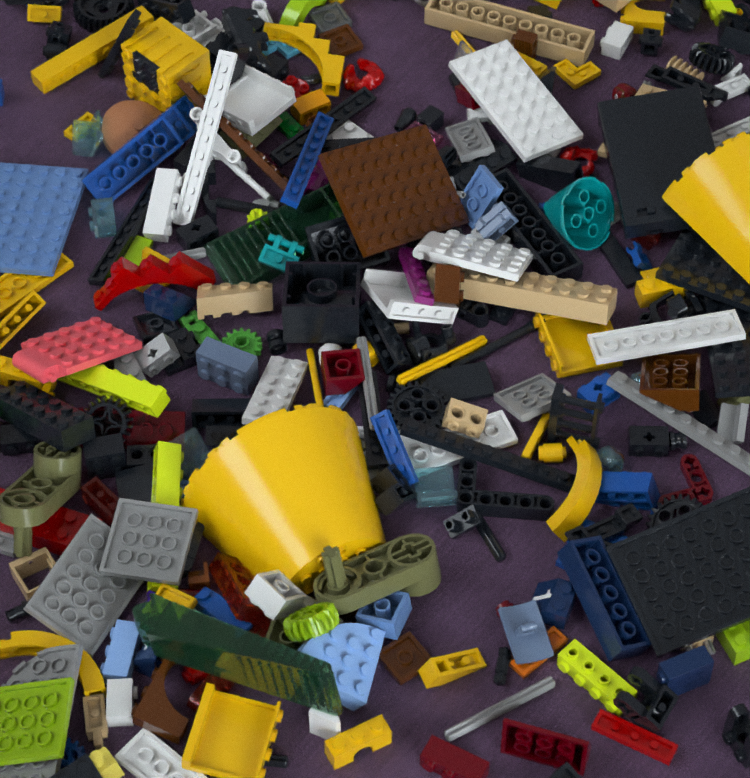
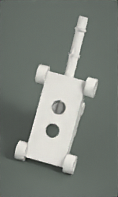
(229, 156)

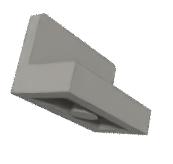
(733, 422)

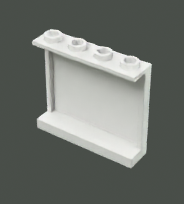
(256, 100)
(395, 299)

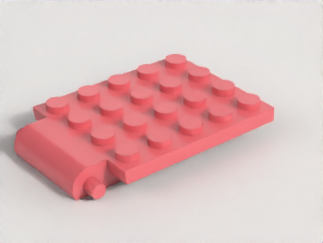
(73, 349)

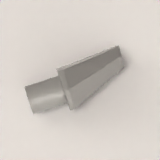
(270, 202)

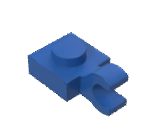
(640, 259)

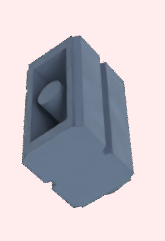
(496, 221)

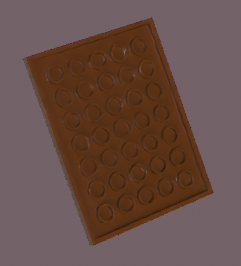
(393, 189)

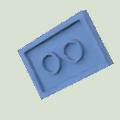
(480, 194)

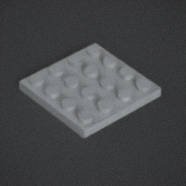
(149, 541)

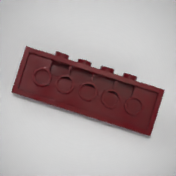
(146, 428)

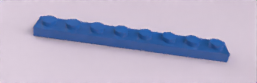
(307, 160)

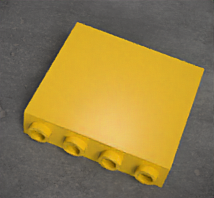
(568, 345)
(231, 735)

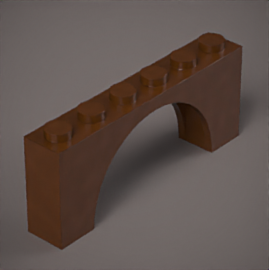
(156, 711)

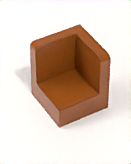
(200, 578)

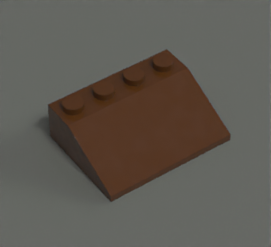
(672, 380)

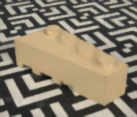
(234, 298)

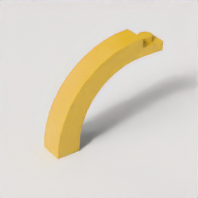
(583, 492)
(31, 641)

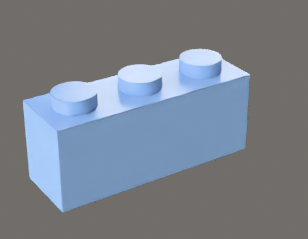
(120, 652)

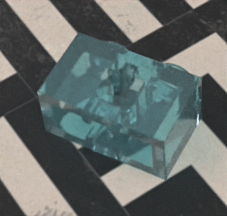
(103, 217)

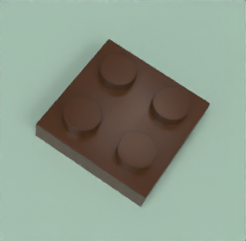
(342, 40)
(404, 657)

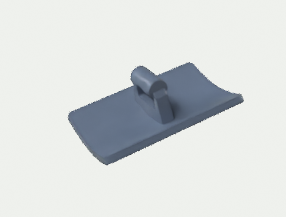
(526, 632)

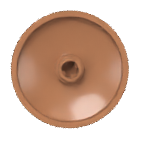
(125, 121)

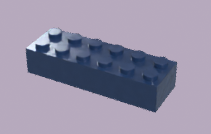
(604, 598)

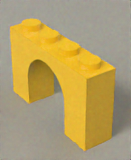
(642, 18)

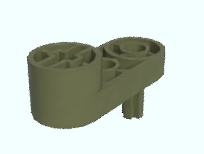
(40, 492)
(399, 565)

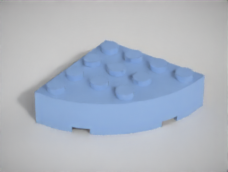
(353, 654)

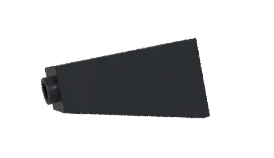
(550, 171)

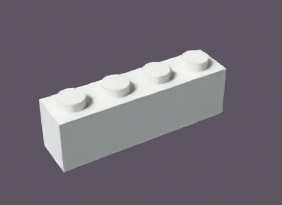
(162, 204)

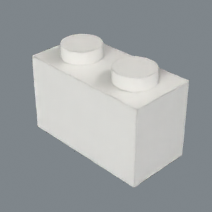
(616, 40)
(120, 702)

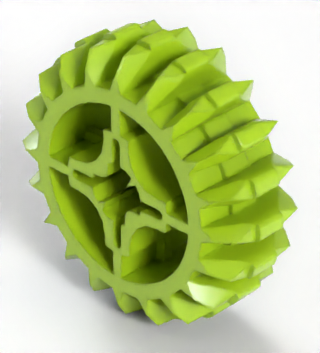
(311, 621)

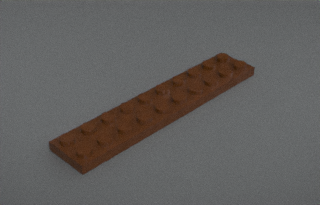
(238, 138)

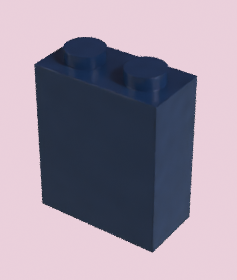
(686, 670)

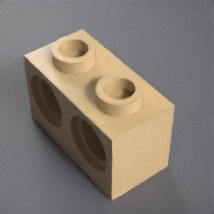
(461, 415)

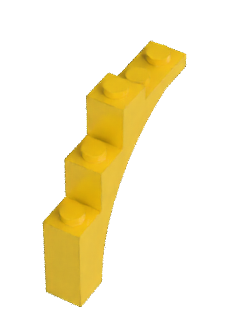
(317, 50)

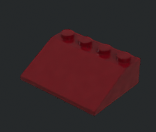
(544, 746)

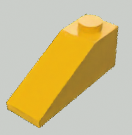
(450, 667)

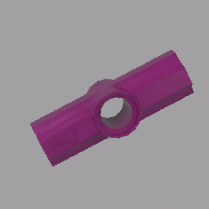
(317, 179)

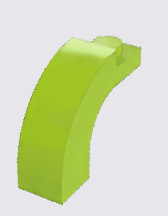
(297, 11)

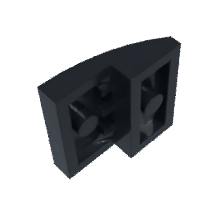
(135, 483)

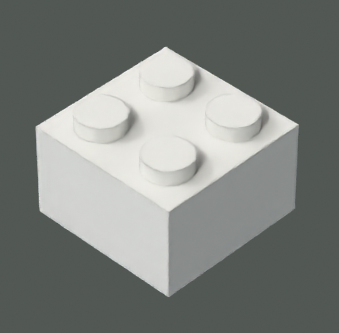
(275, 594)

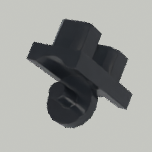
(462, 521)

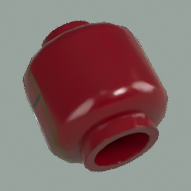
(623, 90)

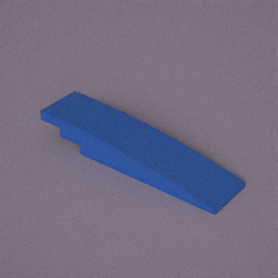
(142, 152)

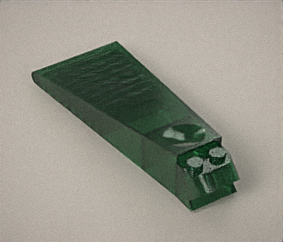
(238, 251)
(236, 654)

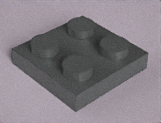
(329, 17)

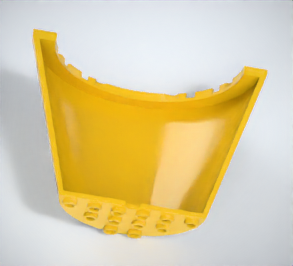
(716, 200)
(288, 493)

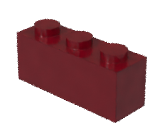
(452, 761)

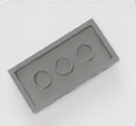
(470, 140)

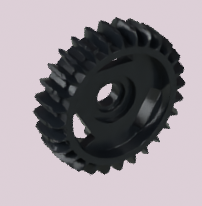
(88, 12)

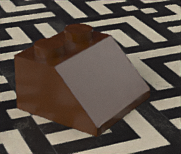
(448, 284)

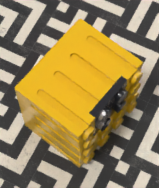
(159, 59)

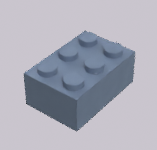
(227, 366)

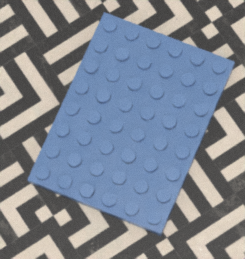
(36, 215)

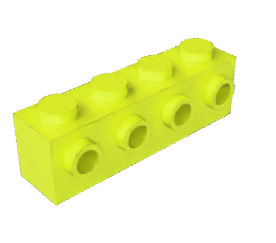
(593, 675)

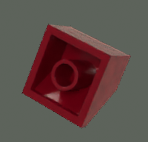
(341, 370)

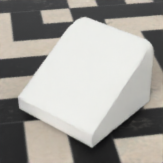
(736, 71)

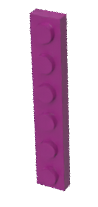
(415, 277)

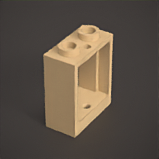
(23, 568)

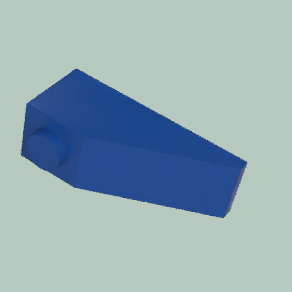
(214, 605)

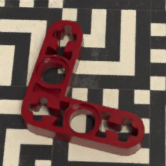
(695, 488)

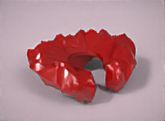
(370, 81)
(575, 152)

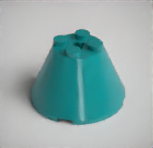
(582, 213)

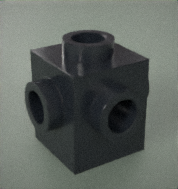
(59, 33)
(650, 41)

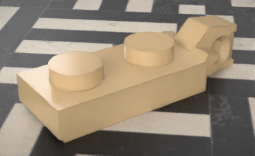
(95, 719)

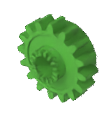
(244, 341)

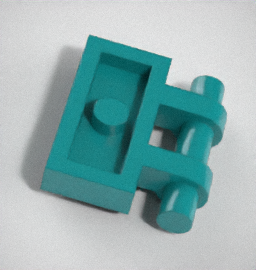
(277, 258)

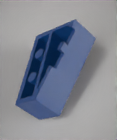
(627, 488)

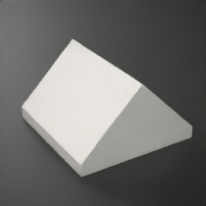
(324, 724)

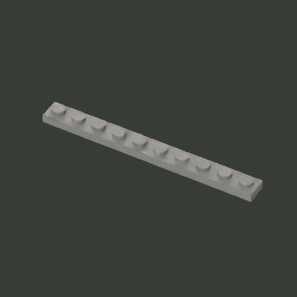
(682, 422)

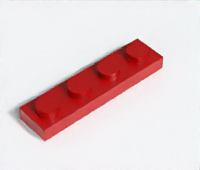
(634, 737)

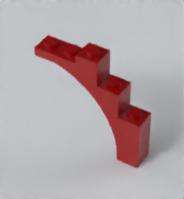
(152, 270)

